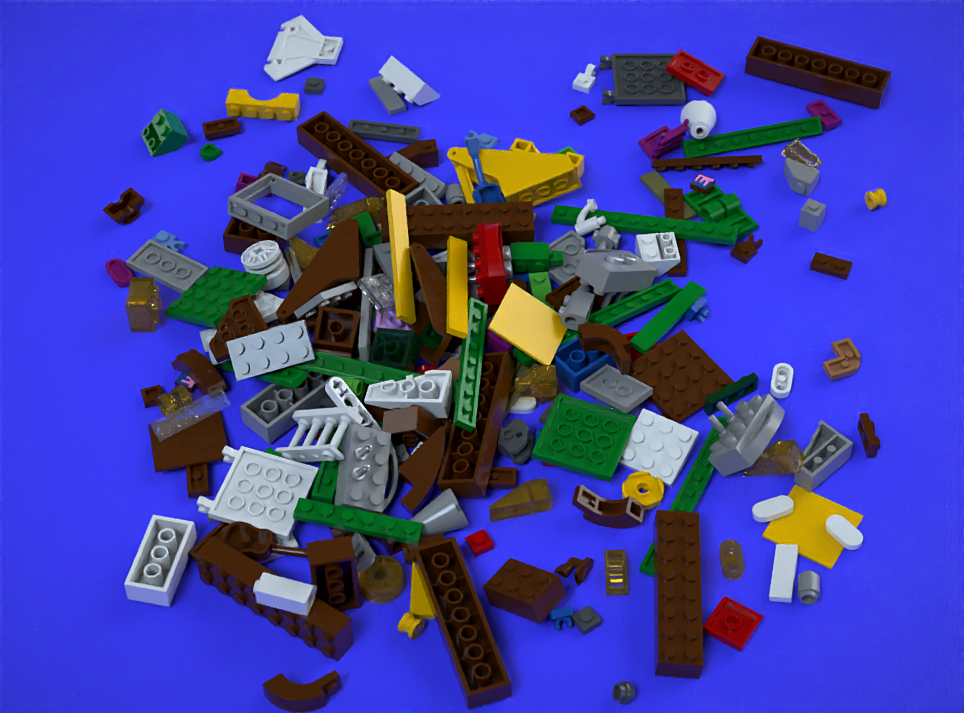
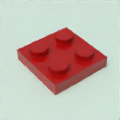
(732, 623)

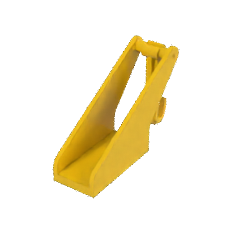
(518, 174)

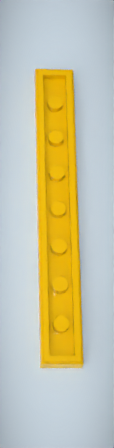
(400, 257)
(457, 288)

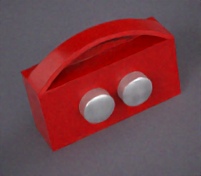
(493, 263)

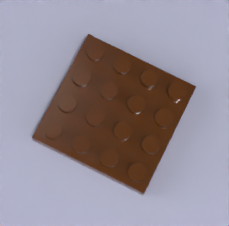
(679, 376)

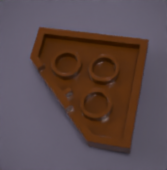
(239, 321)

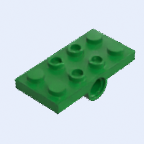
(721, 209)

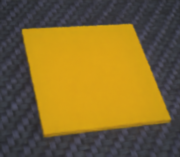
(528, 325)
(807, 527)

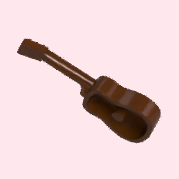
(256, 542)

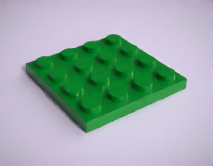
(211, 295)
(584, 437)

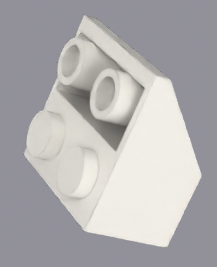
(658, 250)

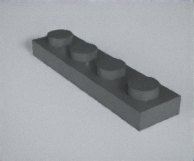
(384, 131)

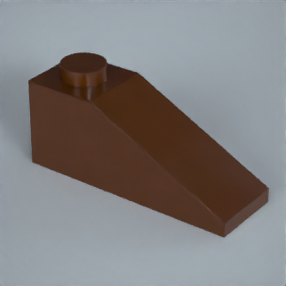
(422, 153)

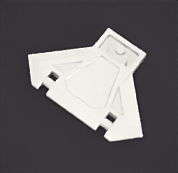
(300, 47)

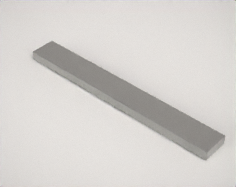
(366, 309)

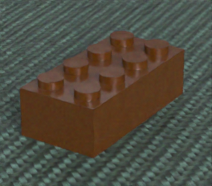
(334, 572)

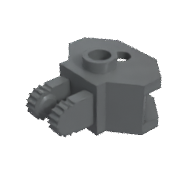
(513, 440)

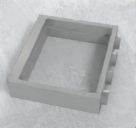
(241, 206)

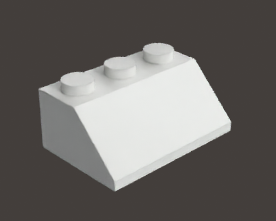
(407, 82)

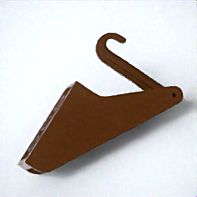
(334, 265)
(434, 290)

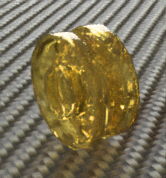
(382, 590)

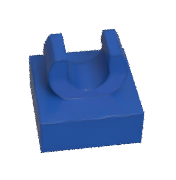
(697, 311)
(561, 614)

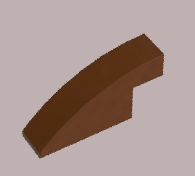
(422, 471)

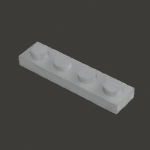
(420, 175)

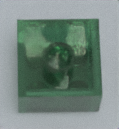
(395, 348)

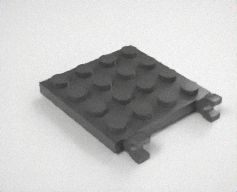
(642, 80)

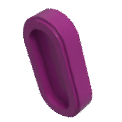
(119, 272)

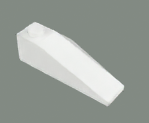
(429, 391)

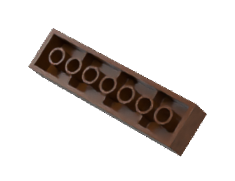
(818, 72)
(349, 154)
(435, 223)
(471, 454)
(235, 576)
(677, 595)
(462, 623)

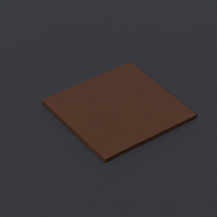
(190, 447)

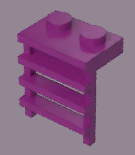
(663, 140)

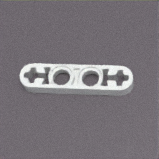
(343, 388)

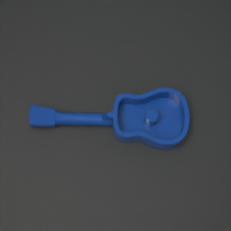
(487, 191)

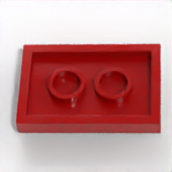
(695, 72)

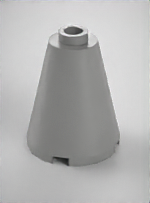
(441, 515)

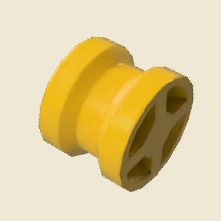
(875, 198)
(411, 625)

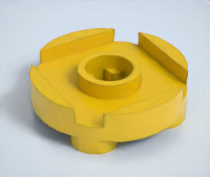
(648, 483)

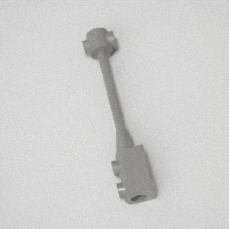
(581, 301)

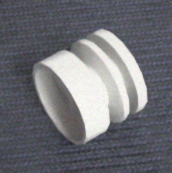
(266, 260)

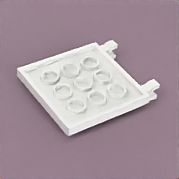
(260, 491)

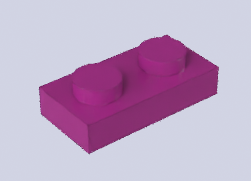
(827, 115)

